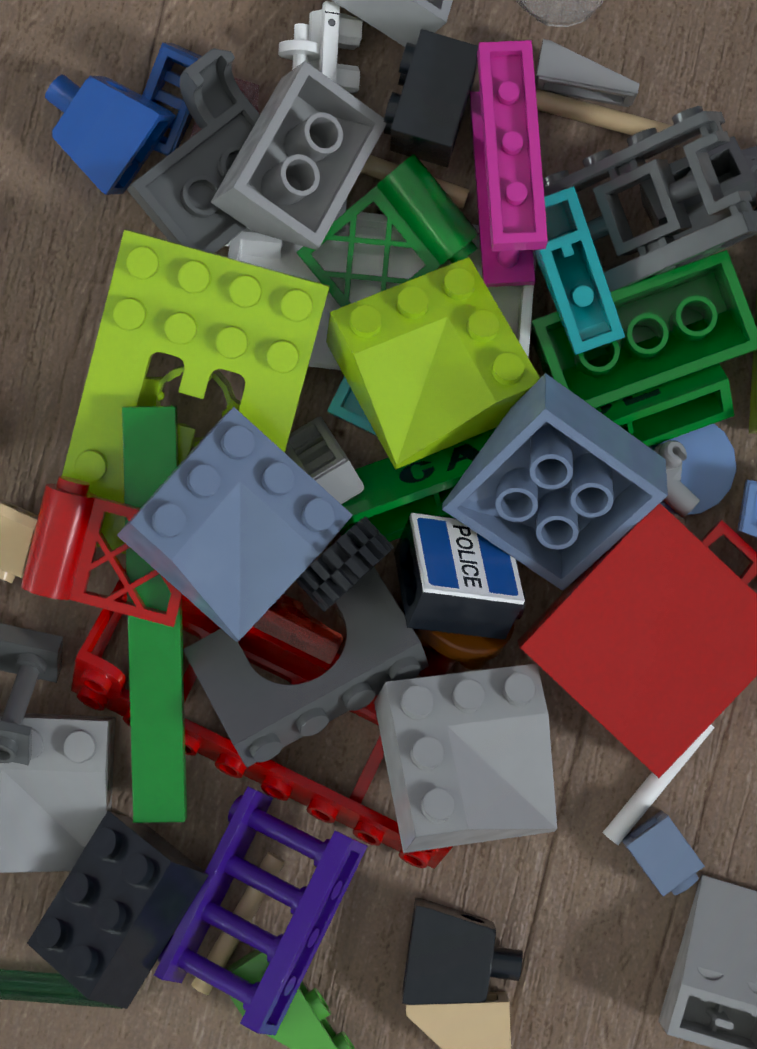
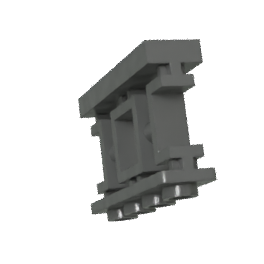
(628, 168)

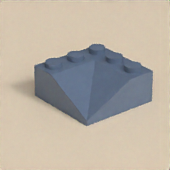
(557, 484)
(235, 524)

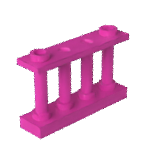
(508, 163)

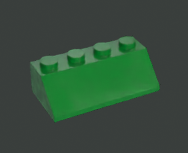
(670, 330)

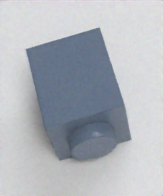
(664, 854)

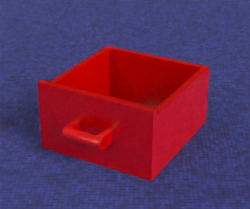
(653, 637)

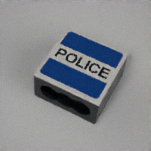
(456, 579)

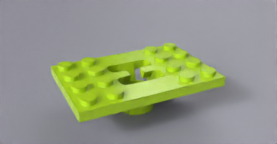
(212, 318)

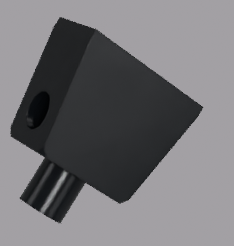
(453, 957)

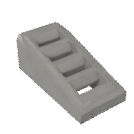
(579, 77)
(325, 460)

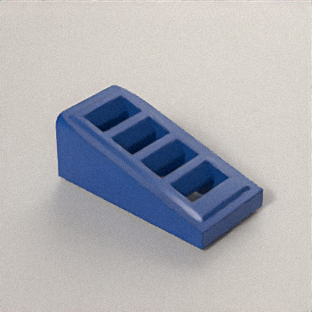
(153, 91)

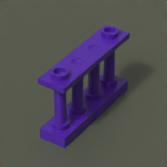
(287, 953)

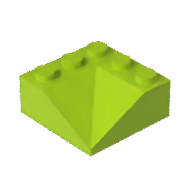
(430, 361)

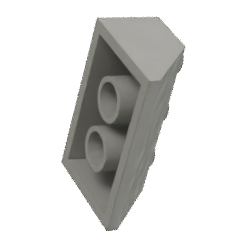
(300, 159)

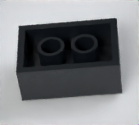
(117, 910)

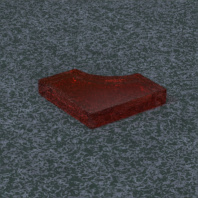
(295, 626)

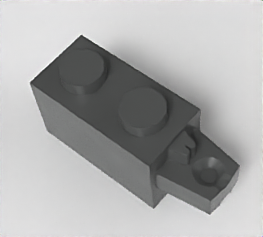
(735, 172)

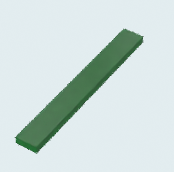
(154, 648)

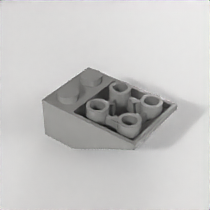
(716, 970)

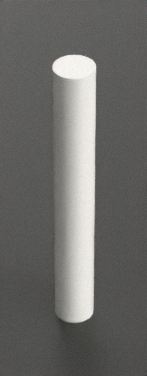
(647, 794)

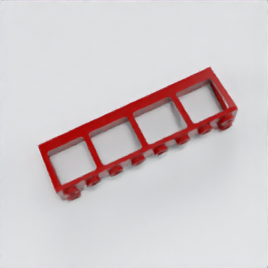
(103, 686)

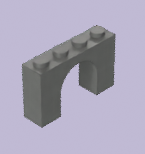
(270, 715)

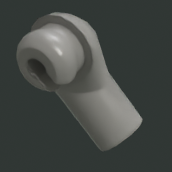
(679, 496)

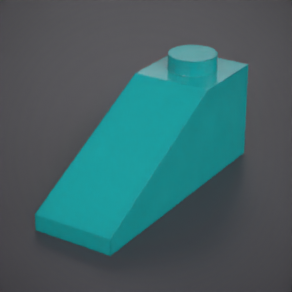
(576, 275)

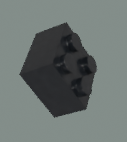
(434, 96)

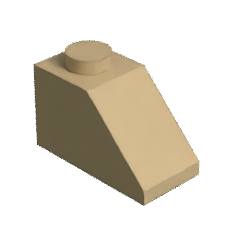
(16, 536)
(466, 1024)

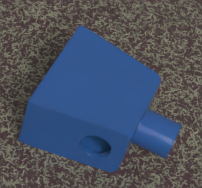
(106, 129)

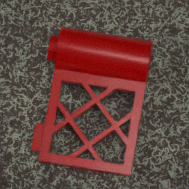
(66, 548)

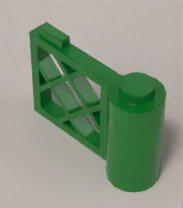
(419, 213)

